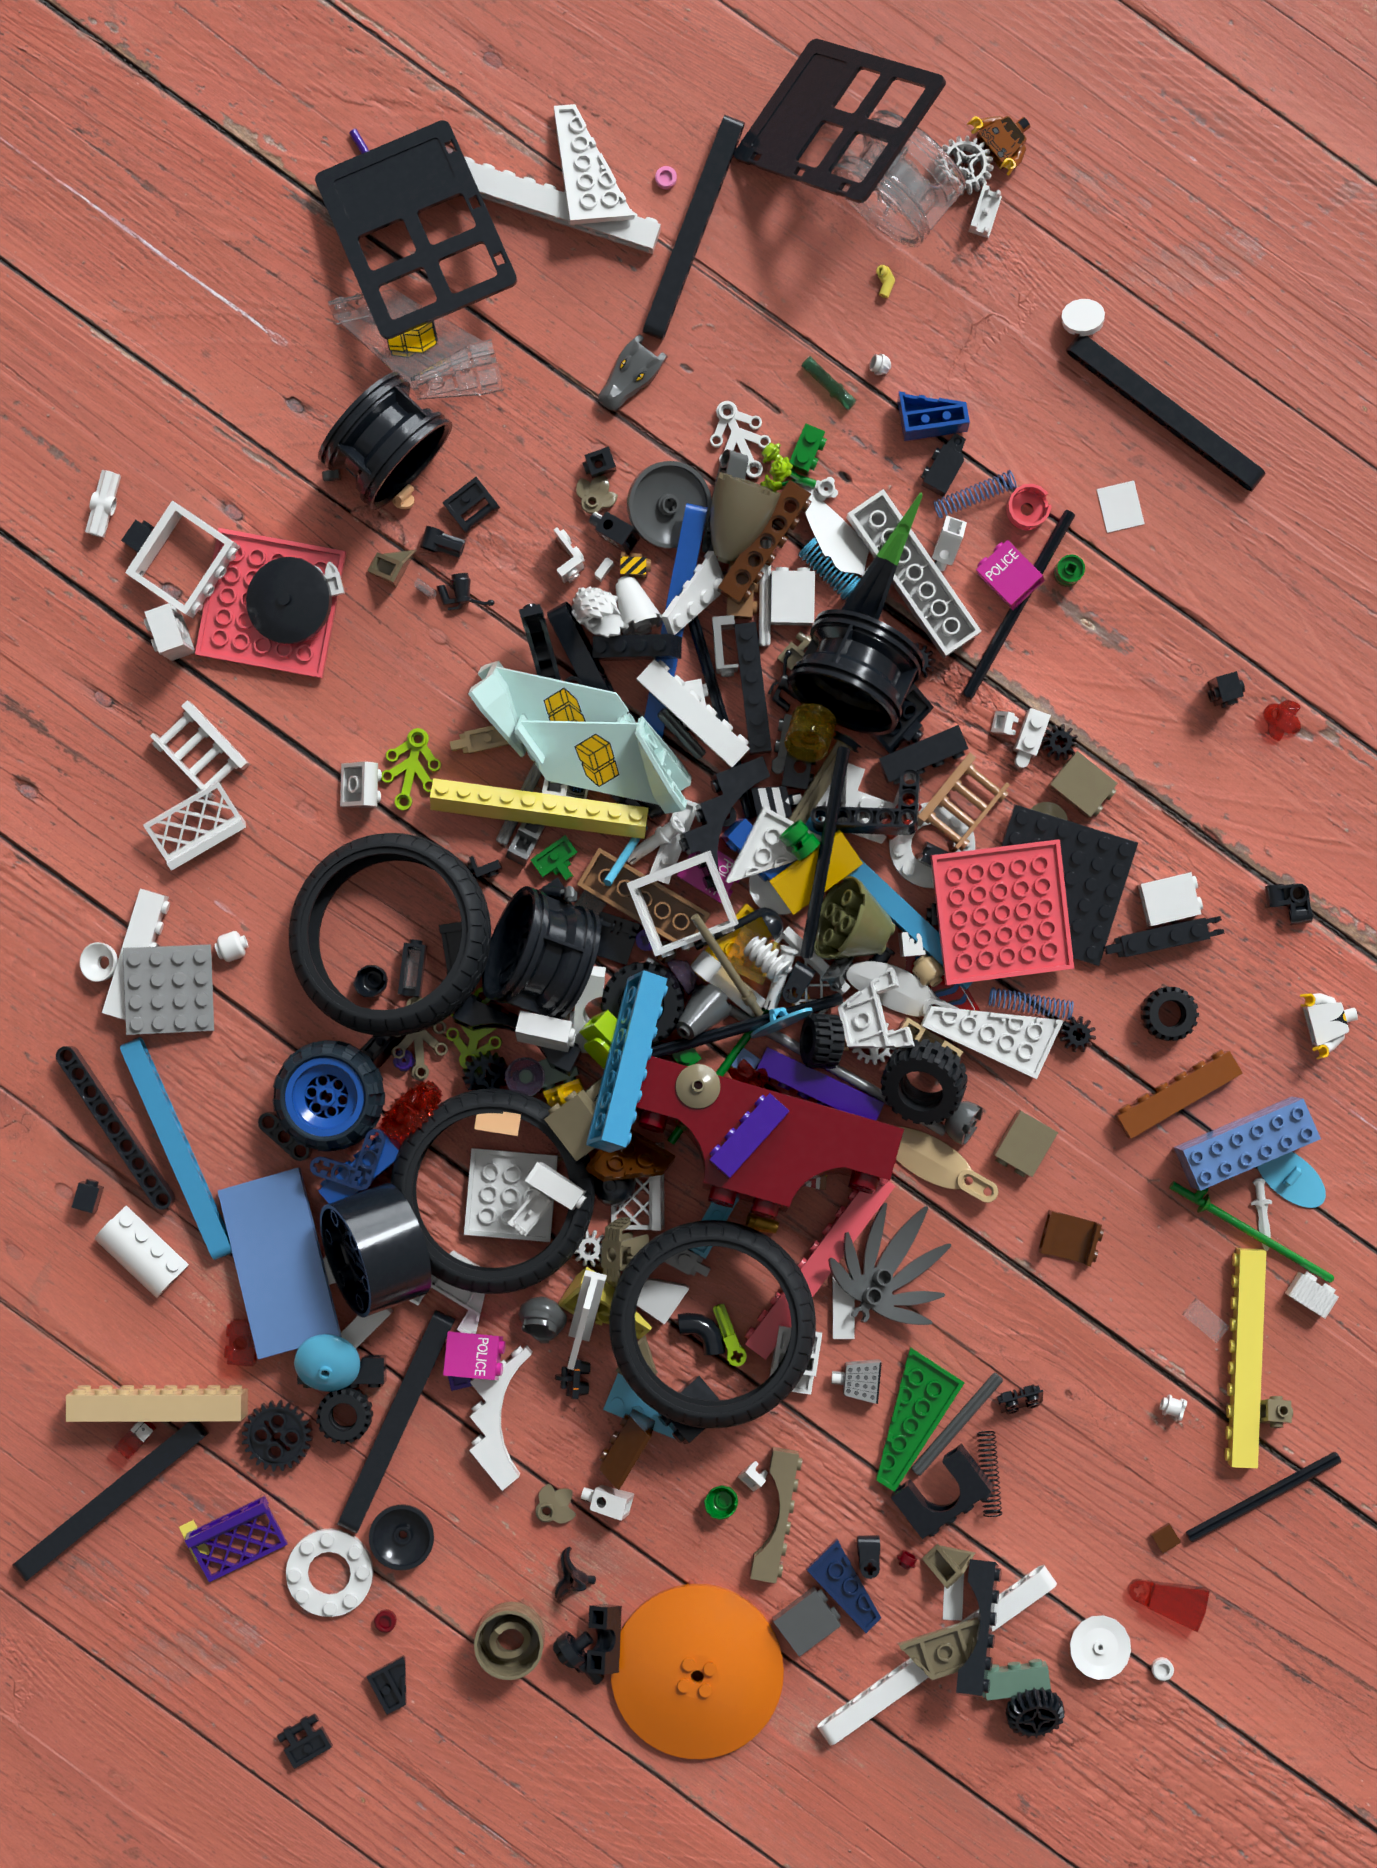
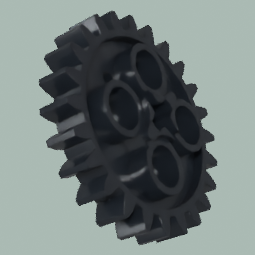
(262, 1447)

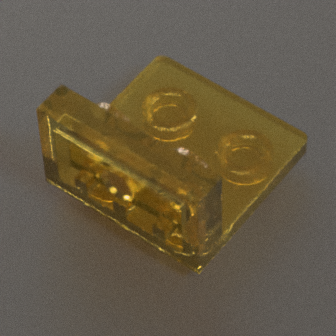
(742, 963)

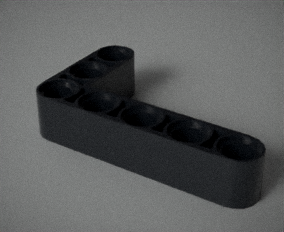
(876, 815)

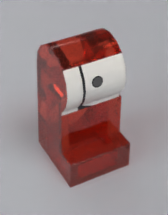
(135, 1439)

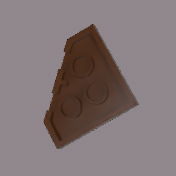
(637, 1160)

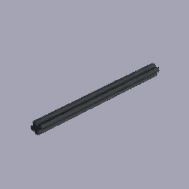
(1263, 1497)

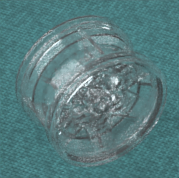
(914, 188)

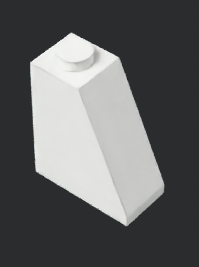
(556, 1186)
(661, 1297)

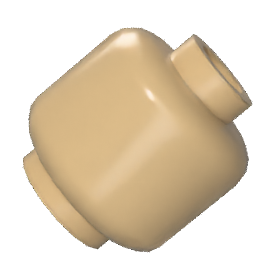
(928, 970)

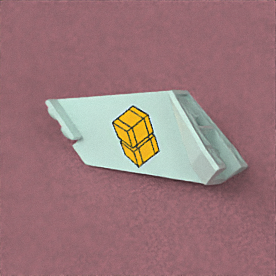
(510, 693)
(607, 759)

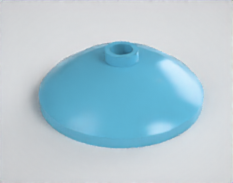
(327, 1354)

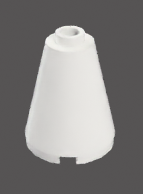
(636, 607)

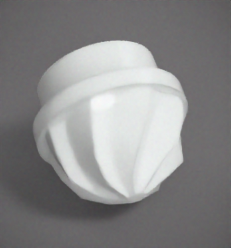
(880, 364)

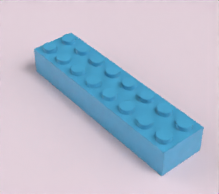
(627, 1062)

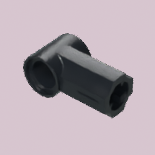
(437, 541)

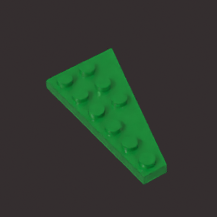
(920, 1405)

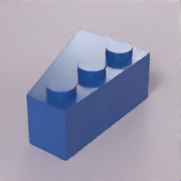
(931, 417)
(735, 838)

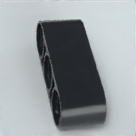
(274, 1133)

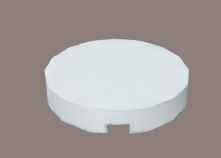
(1083, 317)

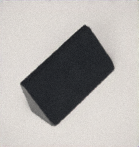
(380, 1048)

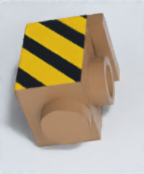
(634, 565)

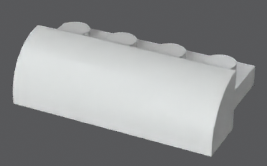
(141, 1251)

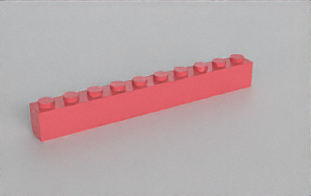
(816, 1267)

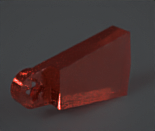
(1175, 1601)

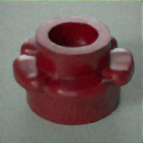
(906, 1560)

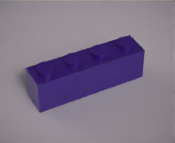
(749, 1135)

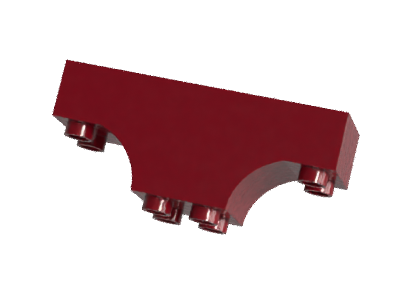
(802, 1147)

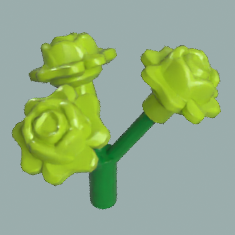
(781, 469)

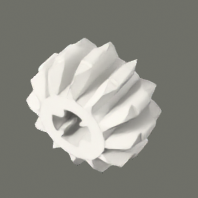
(597, 1248)

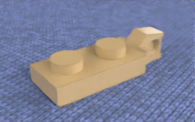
(479, 740)

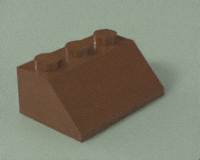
(626, 1447)

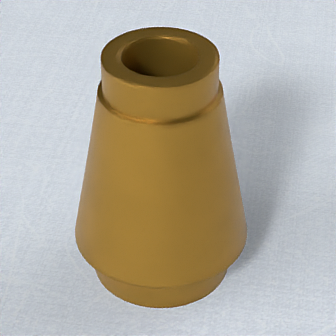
(761, 1224)

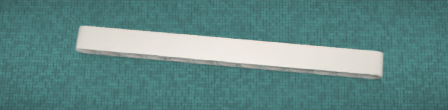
(909, 1675)

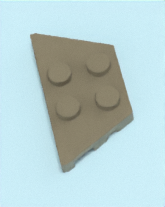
(944, 1649)

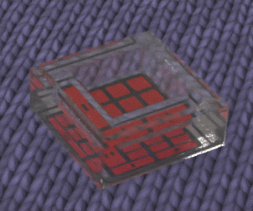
(424, 588)

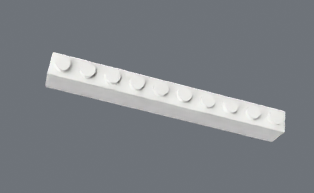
(552, 205)

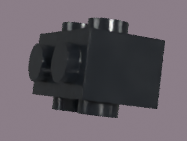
(1225, 690)

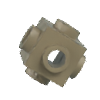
(1276, 1411)

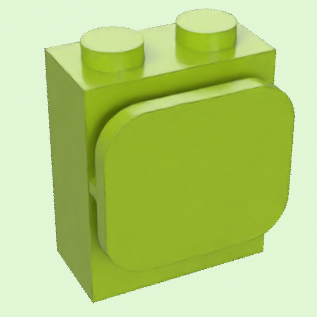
(599, 1035)

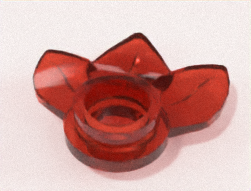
(1285, 719)
(747, 1074)

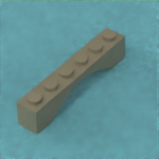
(767, 1558)

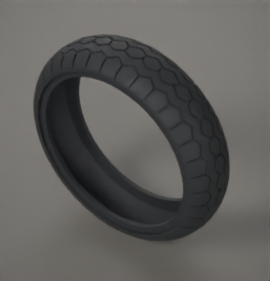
(315, 897)
(501, 1279)
(708, 1412)

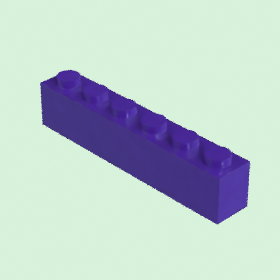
(818, 1085)

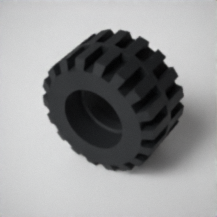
(1187, 1019)
(822, 1041)
(332, 1428)

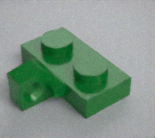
(556, 858)

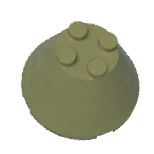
(852, 922)

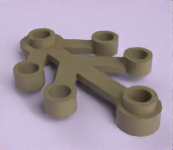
(418, 1038)

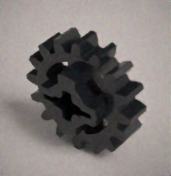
(475, 1072)

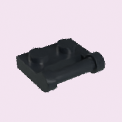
(466, 499)

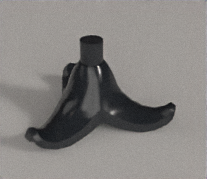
(573, 1578)

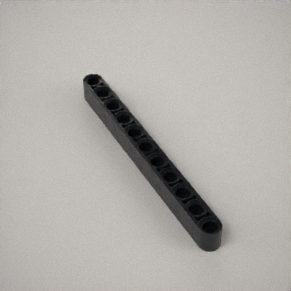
(693, 227)
(1166, 412)
(587, 668)
(396, 1421)
(110, 1499)

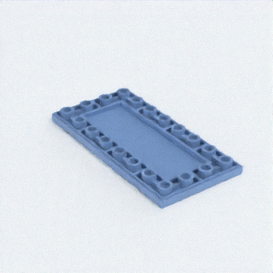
(278, 1262)

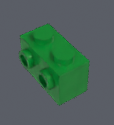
(806, 449)

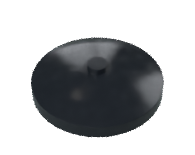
(288, 600)

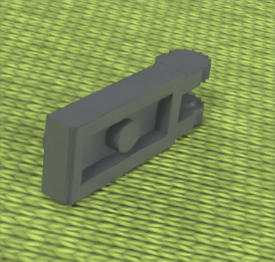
(779, 762)

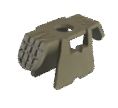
(619, 1249)

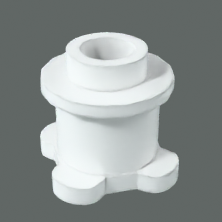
(1173, 1407)

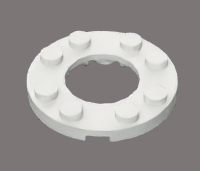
(905, 861)
(360, 1568)

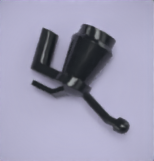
(461, 587)
(782, 686)

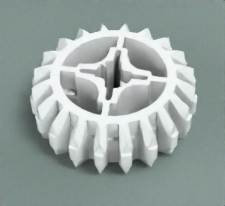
(978, 155)

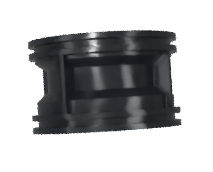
(384, 440)
(857, 671)
(541, 954)

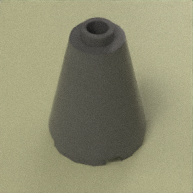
(704, 1010)

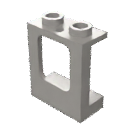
(719, 624)

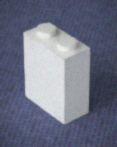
(792, 596)
(1170, 899)
(545, 1031)

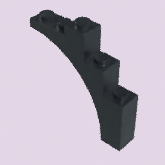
(539, 641)
(712, 813)

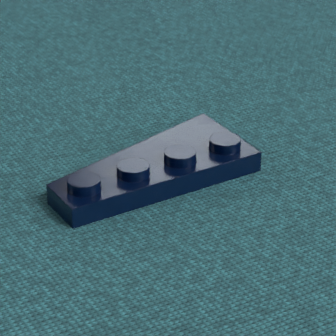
(842, 1583)

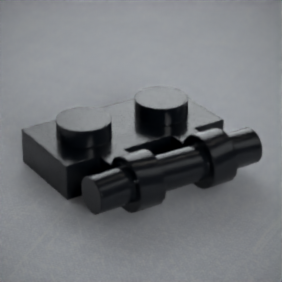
(308, 1746)

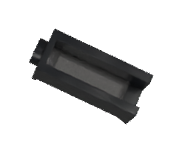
(412, 969)

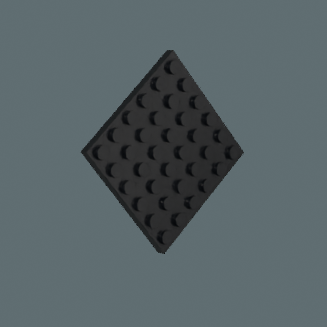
(1093, 870)

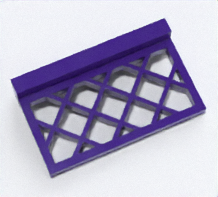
(223, 1526)

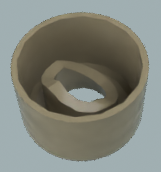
(507, 1663)

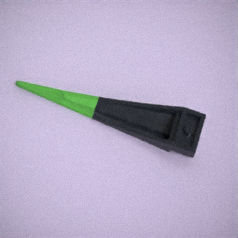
(873, 587)

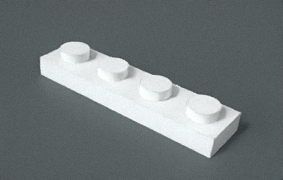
(669, 853)

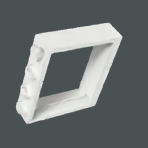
(156, 541)
(687, 942)

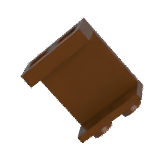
(1070, 1238)

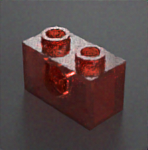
(240, 1355)

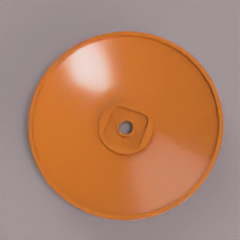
(707, 1632)

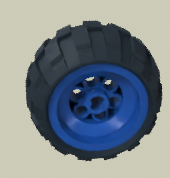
(361, 1086)

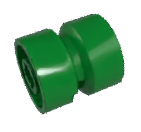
(1069, 570)
(799, 839)

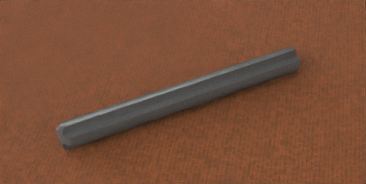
(957, 1424)

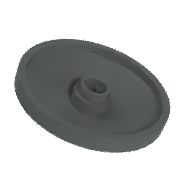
(659, 501)

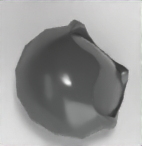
(542, 1318)

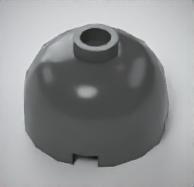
(962, 1124)

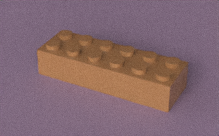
(667, 909)

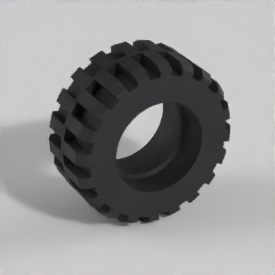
(672, 1003)
(921, 1105)

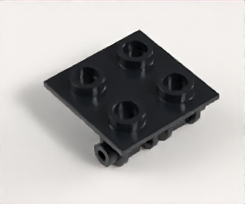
(616, 937)
(1031, 1399)

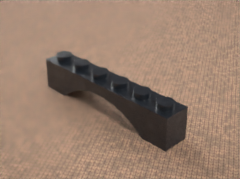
(752, 688)
(477, 1016)
(973, 1675)

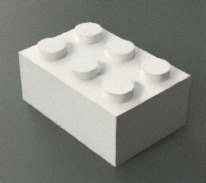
(169, 632)

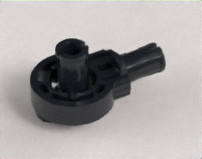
(572, 1654)

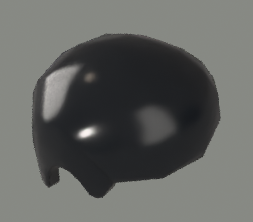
(370, 981)

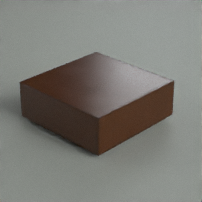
(1165, 1538)

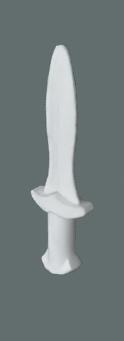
(1262, 1205)

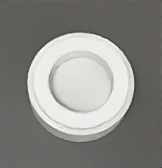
(1162, 1669)

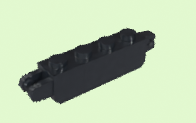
(1163, 937)

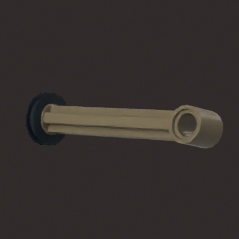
(822, 779)

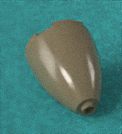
(738, 515)

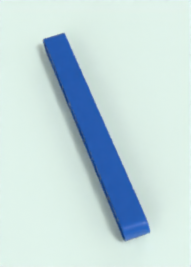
(683, 570)

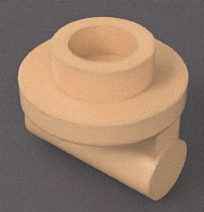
(404, 498)

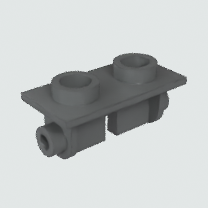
(837, 972)

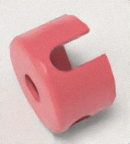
(1033, 495)

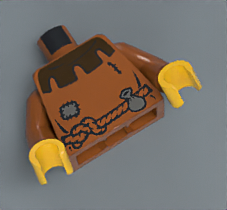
(1002, 138)

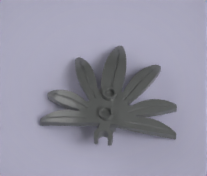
(877, 1283)

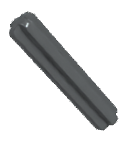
(681, 733)

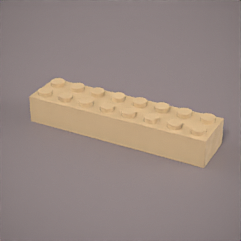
(156, 1404)

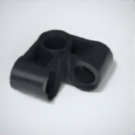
(1282, 895)

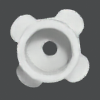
(831, 492)

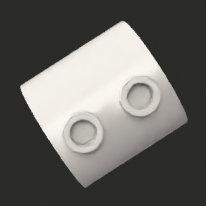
(360, 784)

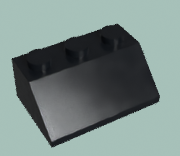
(913, 708)

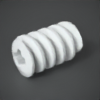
(766, 958)

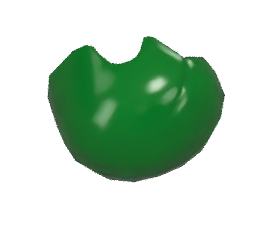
(721, 1502)

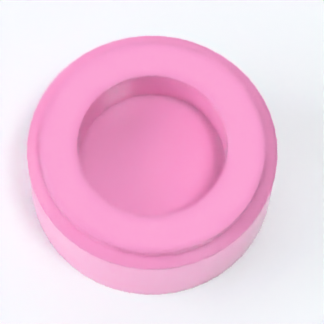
(666, 177)

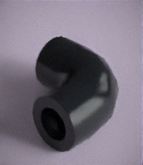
(703, 1328)

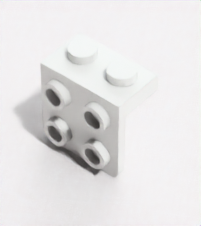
(571, 569)

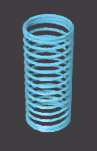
(847, 589)

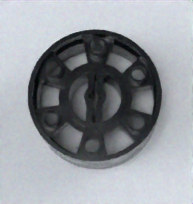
(375, 1249)

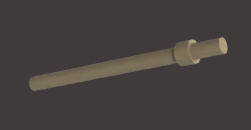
(747, 996)

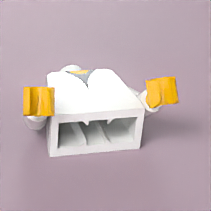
(1326, 1021)

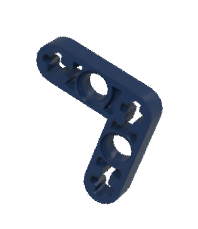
(353, 1172)

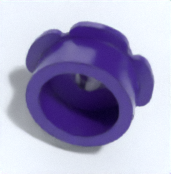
(404, 1066)

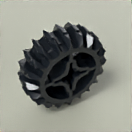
(1035, 1712)

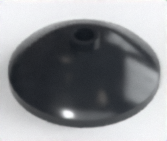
(394, 1550)

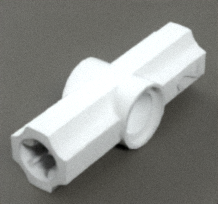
(103, 503)

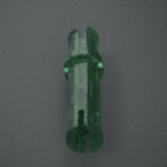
(833, 387)

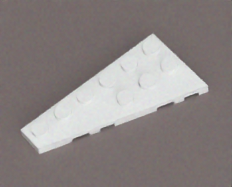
(587, 178)
(1007, 1038)

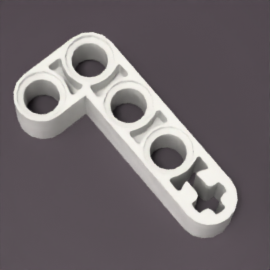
(713, 972)

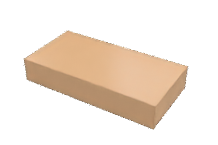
(503, 1123)

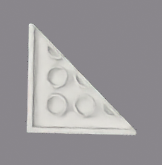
(763, 846)

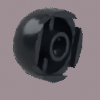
(614, 1192)

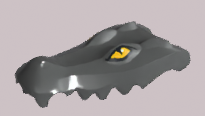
(632, 372)

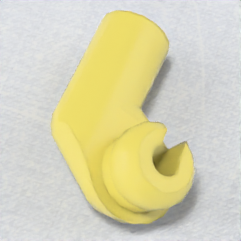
(887, 280)

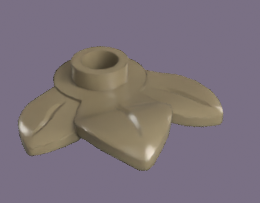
(595, 491)
(558, 1504)

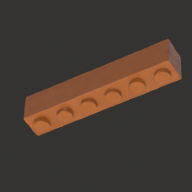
(1178, 1094)

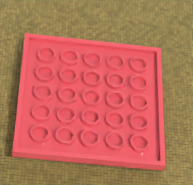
(225, 623)
(1002, 912)

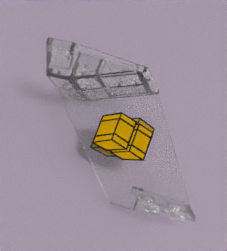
(433, 358)

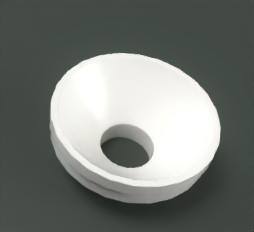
(91, 959)

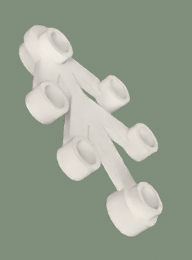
(739, 435)

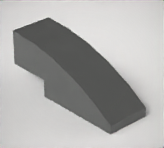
(525, 842)

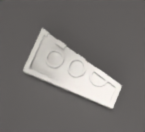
(695, 595)

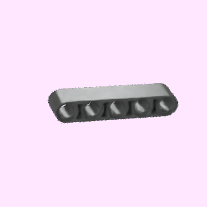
(735, 465)

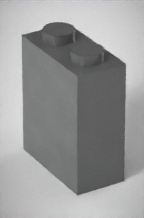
(807, 1620)

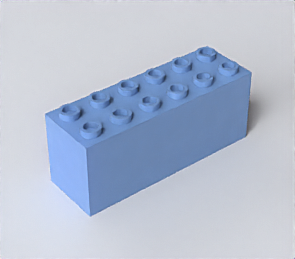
(1247, 1143)

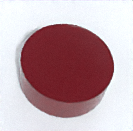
(385, 1620)

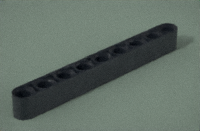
(106, 1121)

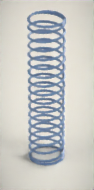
(974, 488)
(993, 990)

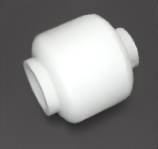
(231, 946)

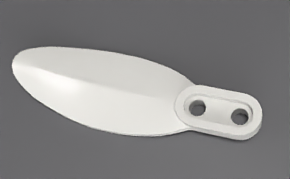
(910, 996)

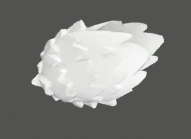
(597, 611)

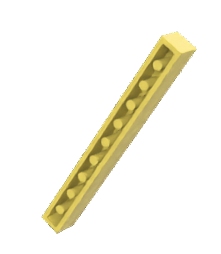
(538, 808)
(1246, 1358)

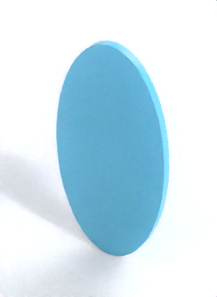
(782, 1022)
(1294, 1180)

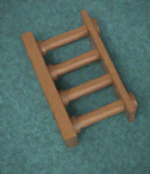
(953, 783)

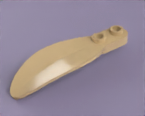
(941, 1164)

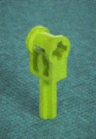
(729, 1335)

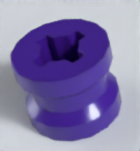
(642, 941)

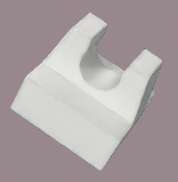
(1003, 723)
(752, 1478)

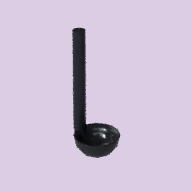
(771, 918)

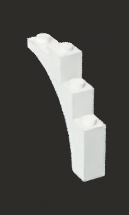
(491, 1449)

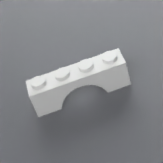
(592, 990)

